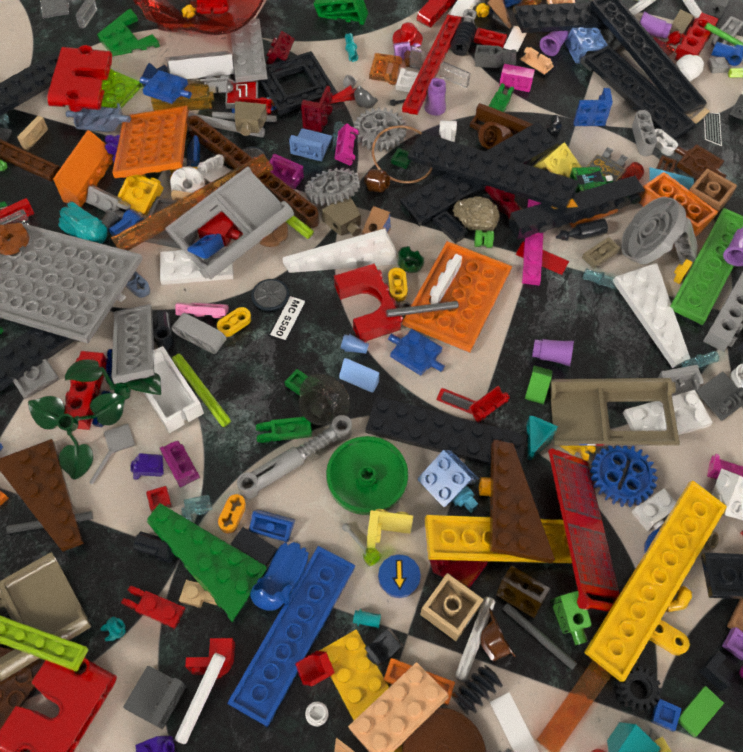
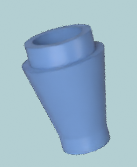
(353, 344)

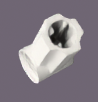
(448, 129)

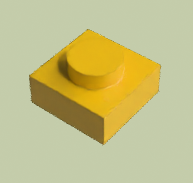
(682, 270)

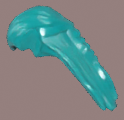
(81, 224)

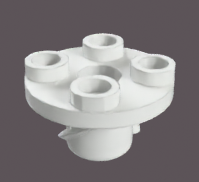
(187, 180)

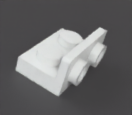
(654, 510)

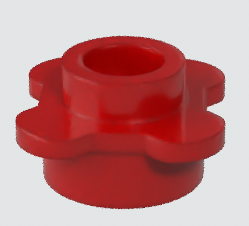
(674, 38)

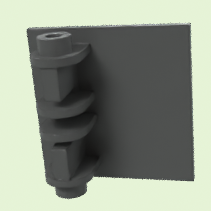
(721, 395)

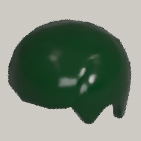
(409, 260)

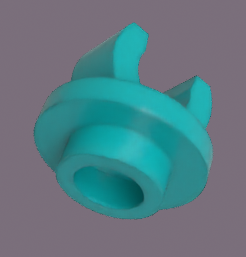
(115, 627)

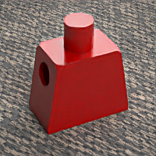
(221, 225)

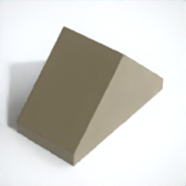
(682, 22)

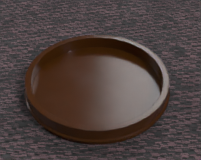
(445, 732)

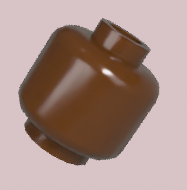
(377, 180)

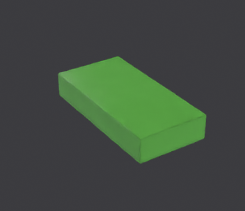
(700, 711)

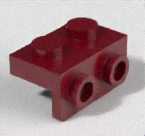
(281, 47)

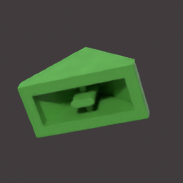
(538, 384)

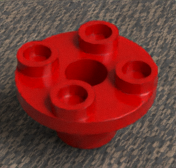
(407, 33)

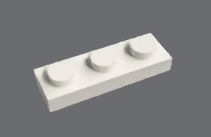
(445, 279)

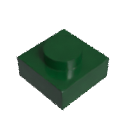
(400, 158)

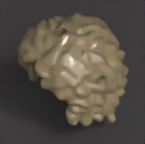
(477, 213)

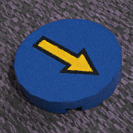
(399, 576)

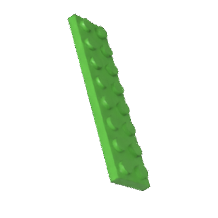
(708, 271)

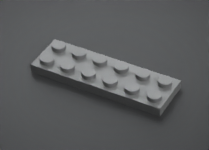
(248, 53)
(133, 344)

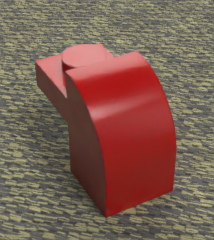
(222, 646)

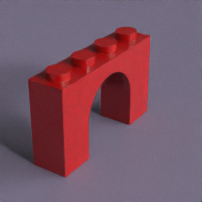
(369, 281)

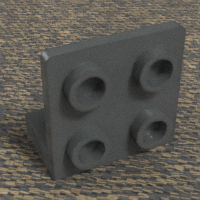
(155, 697)

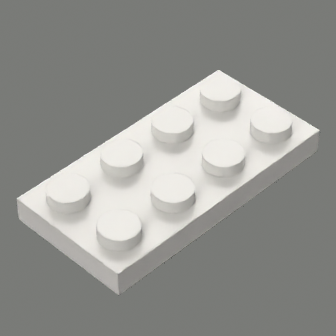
(179, 268)
(688, 409)

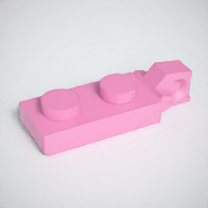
(202, 309)

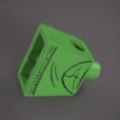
(566, 610)

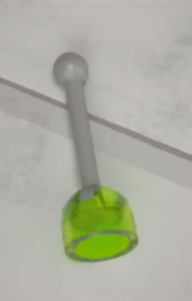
(370, 555)

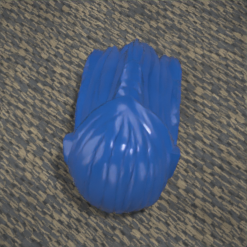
(280, 578)

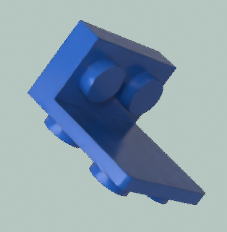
(594, 111)

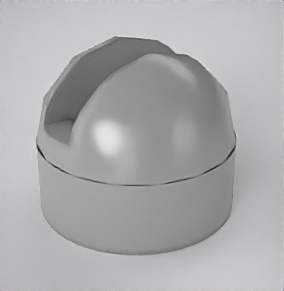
(349, 80)

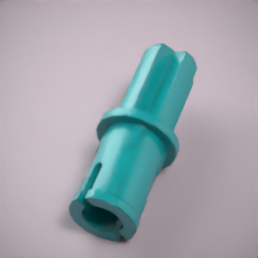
(351, 47)

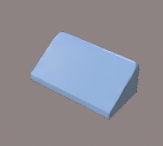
(359, 375)

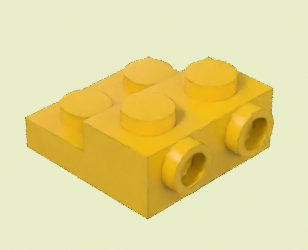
(140, 192)

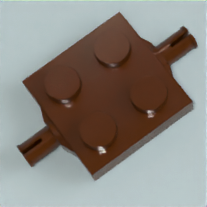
(697, 160)

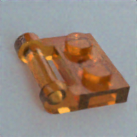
(380, 67)

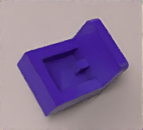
(147, 465)
(156, 744)

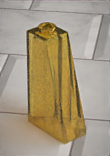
(200, 99)

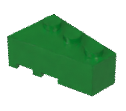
(344, 9)

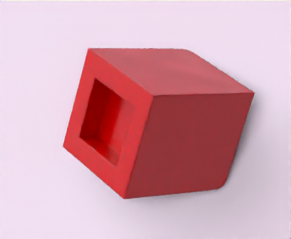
(314, 668)

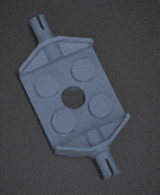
(99, 120)

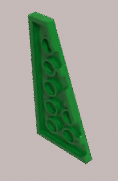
(211, 561)

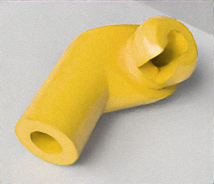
(682, 600)

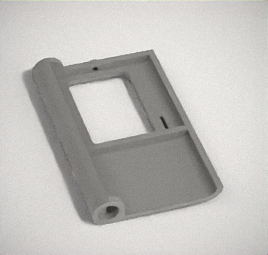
(246, 205)

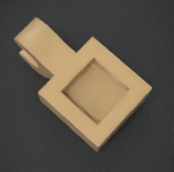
(195, 595)

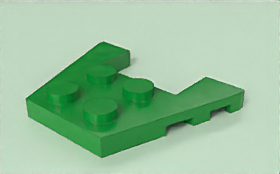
(119, 38)

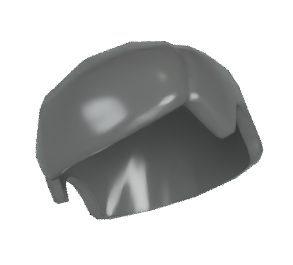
(364, 98)

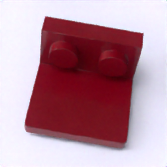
(316, 114)
(461, 570)

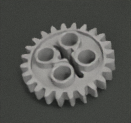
(373, 123)
(332, 186)

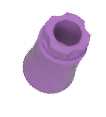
(655, 26)
(553, 41)
(435, 101)
(734, 252)
(554, 351)

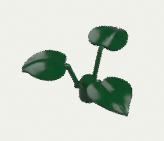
(89, 371)
(49, 413)

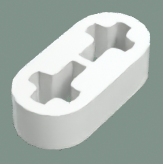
(665, 143)

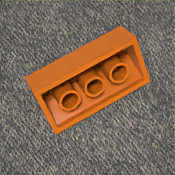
(83, 169)
(696, 209)

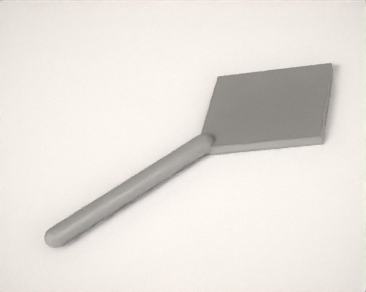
(117, 440)

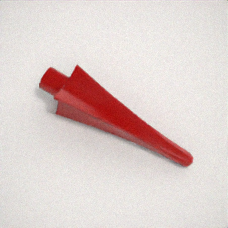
(345, 95)

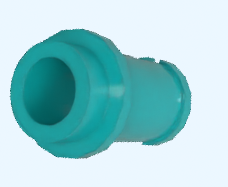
(366, 618)

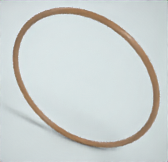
(373, 146)

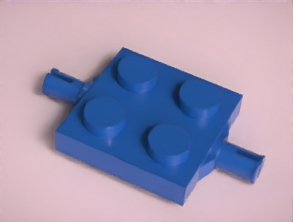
(165, 87)
(416, 352)

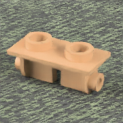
(539, 62)

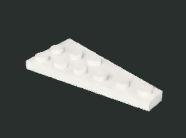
(349, 253)
(651, 304)

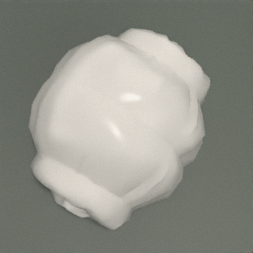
(690, 66)

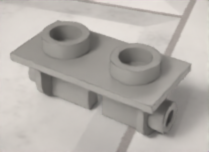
(223, 83)

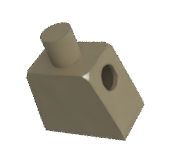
(249, 117)
(343, 217)

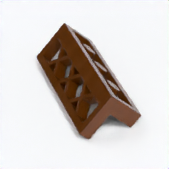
(487, 114)

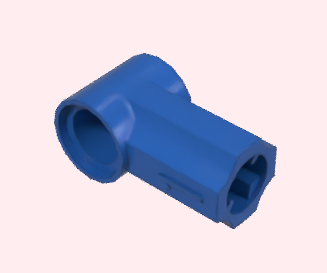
(732, 54)
(129, 219)

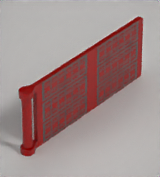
(584, 531)

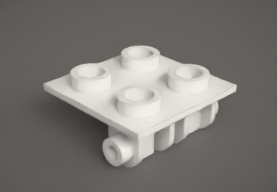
(213, 168)

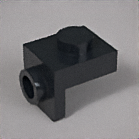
(383, 647)

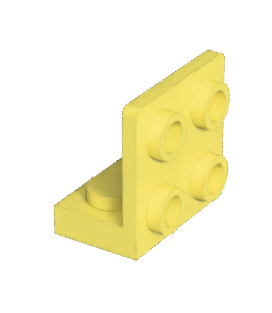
(559, 161)
(382, 520)

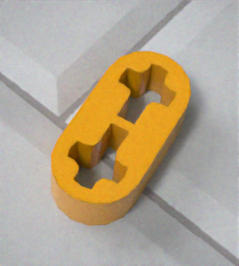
(228, 511)

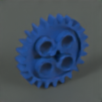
(641, 481)

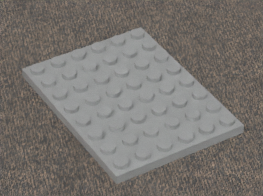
(63, 283)

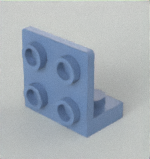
(583, 40)
(310, 144)
(447, 477)

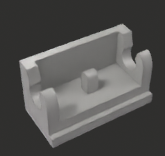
(685, 378)

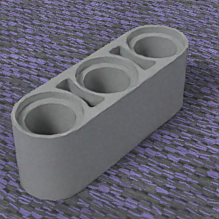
(644, 133)
(686, 243)
(199, 333)

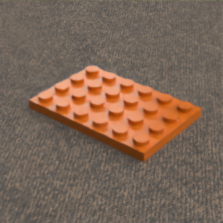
(152, 142)
(473, 287)

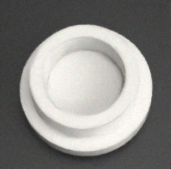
(316, 714)

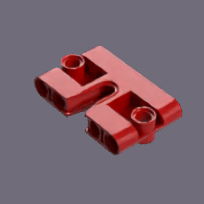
(79, 78)
(78, 701)

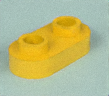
(398, 285)
(232, 321)
(667, 638)

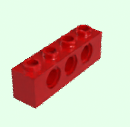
(696, 36)
(76, 397)

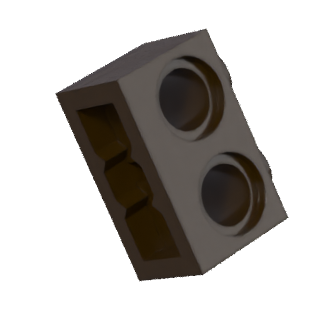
(522, 591)

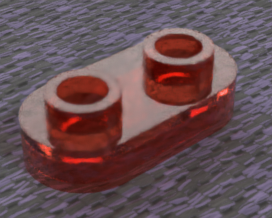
(633, 169)

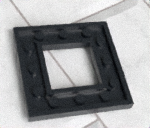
(287, 103)

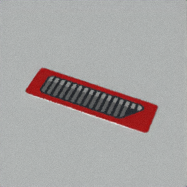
(455, 400)

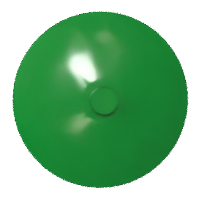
(367, 475)

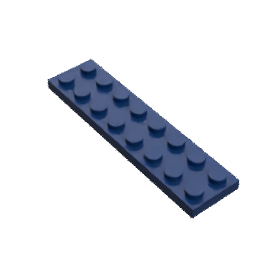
(291, 636)

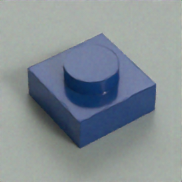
(666, 715)

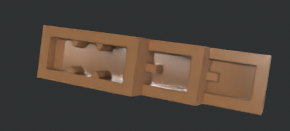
(500, 9)

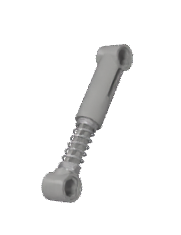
(292, 458)

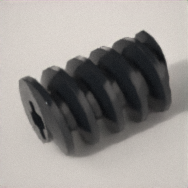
(463, 38)
(476, 689)

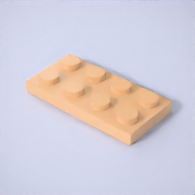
(399, 711)

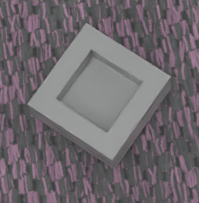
(718, 65)

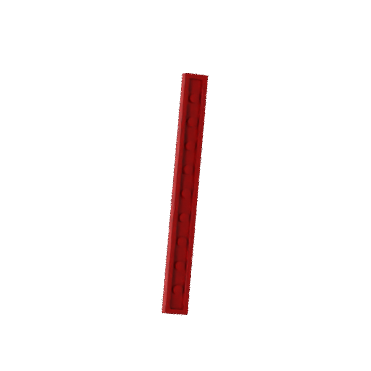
(431, 65)

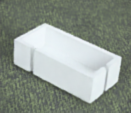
(176, 398)

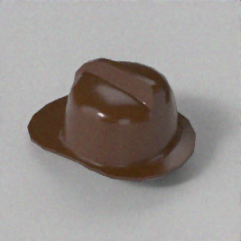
(493, 134)
(494, 641)

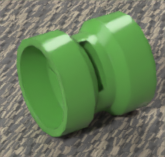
(487, 241)

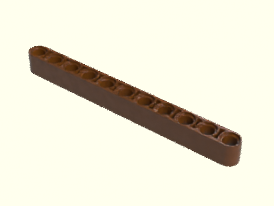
(235, 157)

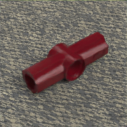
(505, 200)

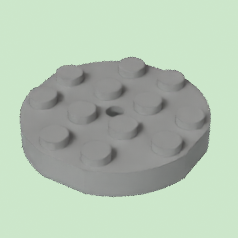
(653, 230)

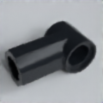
(162, 329)
(154, 546)

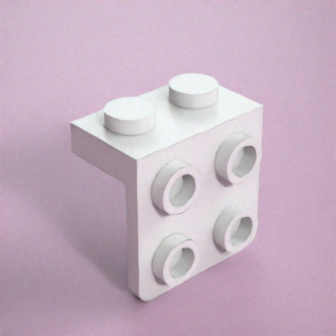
(730, 492)

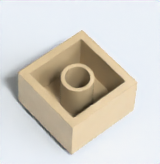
(451, 607)

